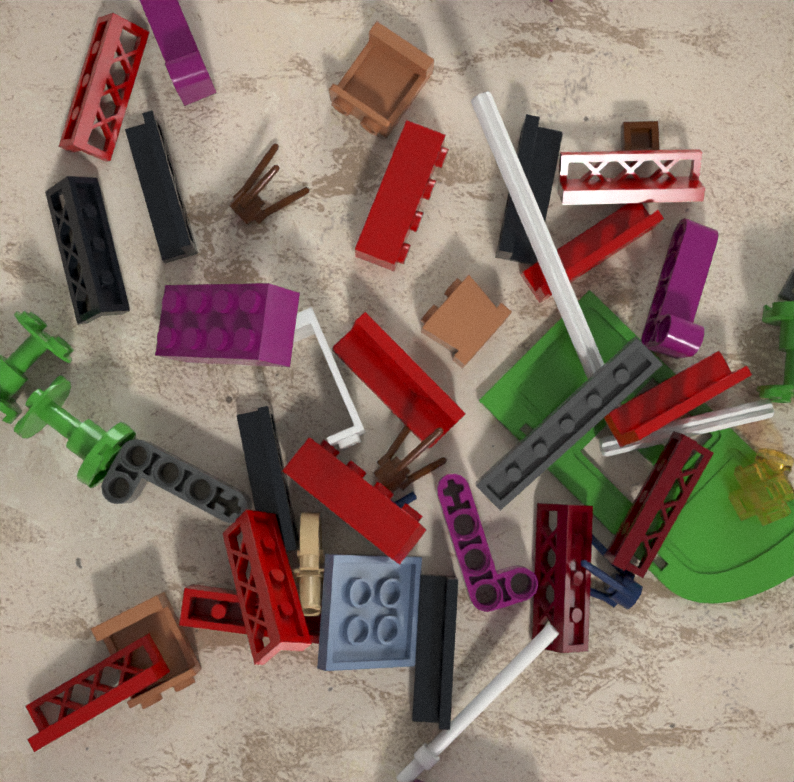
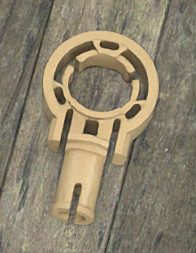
(310, 558)

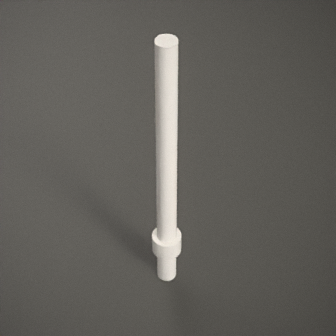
(428, 754)

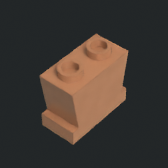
(464, 320)

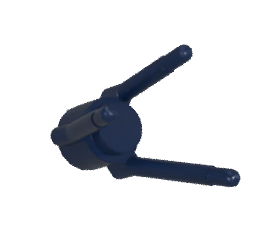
(620, 588)

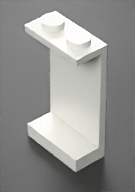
(306, 326)

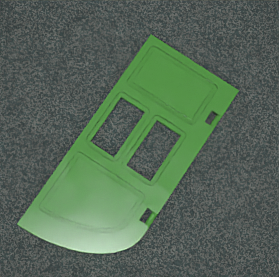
(709, 548)

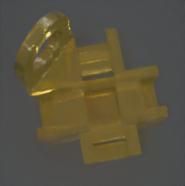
(773, 475)

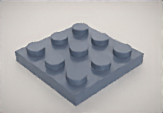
(369, 612)

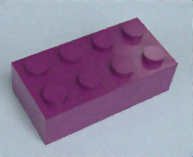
(228, 324)

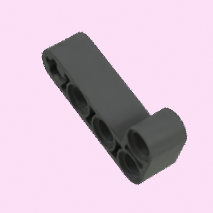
(182, 487)

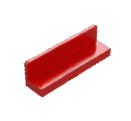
(397, 379)

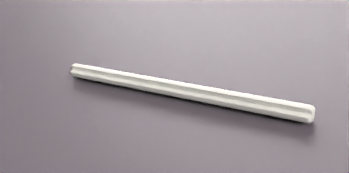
(537, 232)

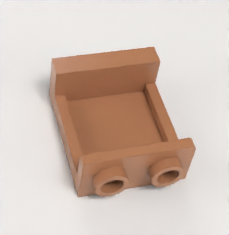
(382, 81)
(159, 620)

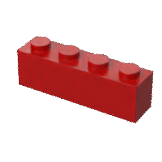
(400, 196)
(355, 500)
(220, 611)

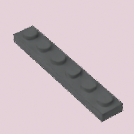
(568, 423)

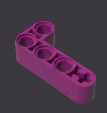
(178, 50)
(679, 291)
(476, 539)

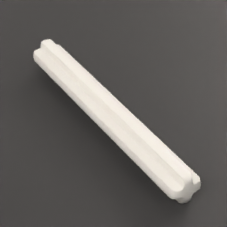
(695, 426)

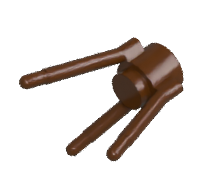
(248, 203)
(394, 472)

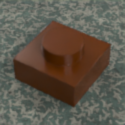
(640, 136)

